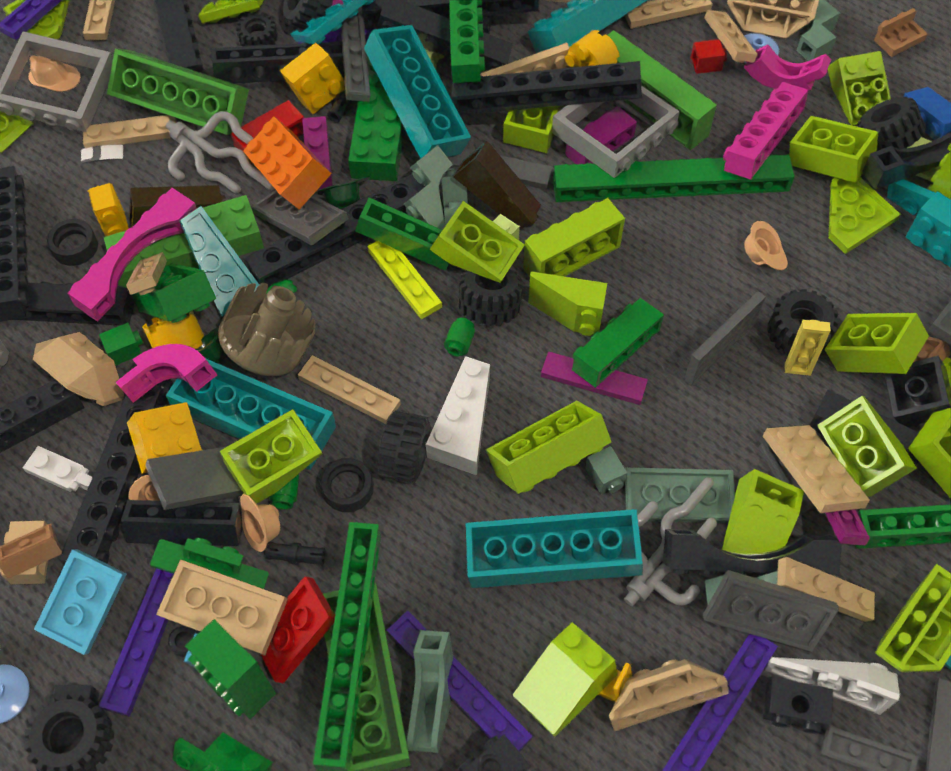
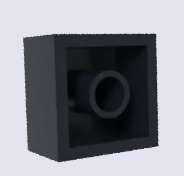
(919, 391)

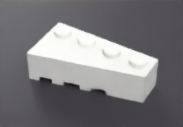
(460, 424)

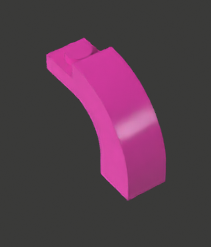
(772, 70)
(166, 363)

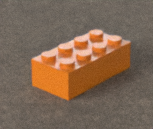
(286, 162)

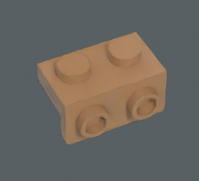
(899, 33)

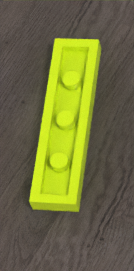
(405, 279)

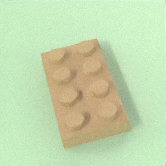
(815, 469)
(240, 608)

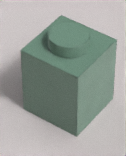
(606, 471)

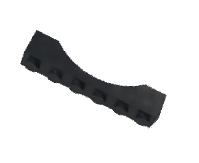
(900, 163)
(690, 551)

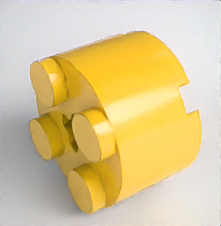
(592, 50)
(183, 332)

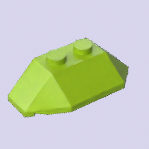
(922, 630)

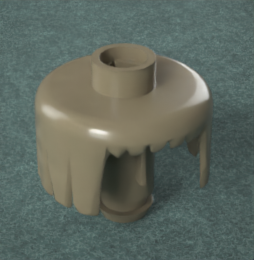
(266, 330)

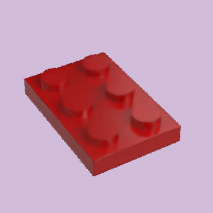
(299, 629)

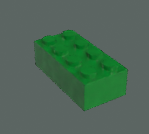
(176, 293)
(229, 670)

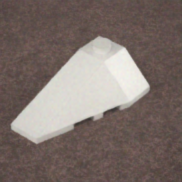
(857, 683)

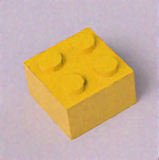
(314, 78)
(162, 433)

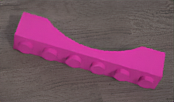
(98, 288)

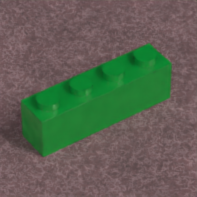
(400, 232)
(617, 342)

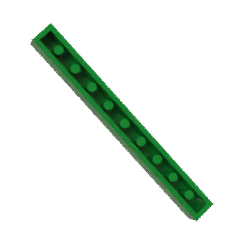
(668, 179)

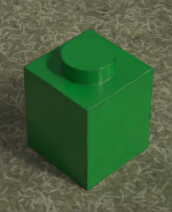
(121, 343)

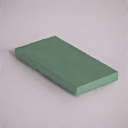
(674, 486)

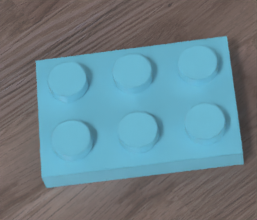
(80, 601)

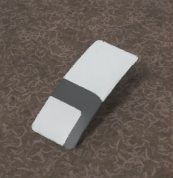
(101, 152)

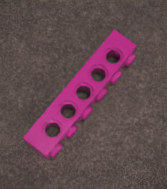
(765, 130)

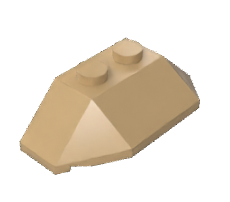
(773, 17)
(80, 367)
(665, 691)

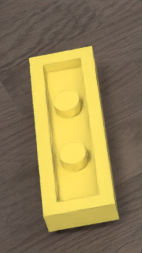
(807, 347)

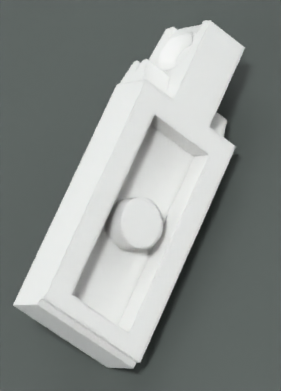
(57, 470)

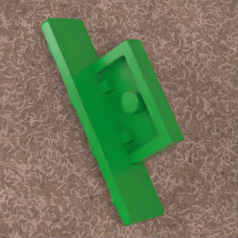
(201, 553)
(221, 755)

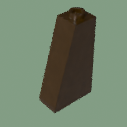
(498, 186)
(144, 198)

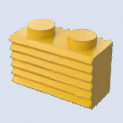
(108, 209)

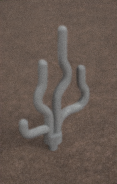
(190, 140)
(643, 585)

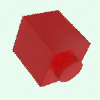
(708, 56)

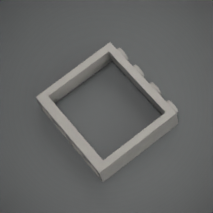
(64, 52)
(565, 129)

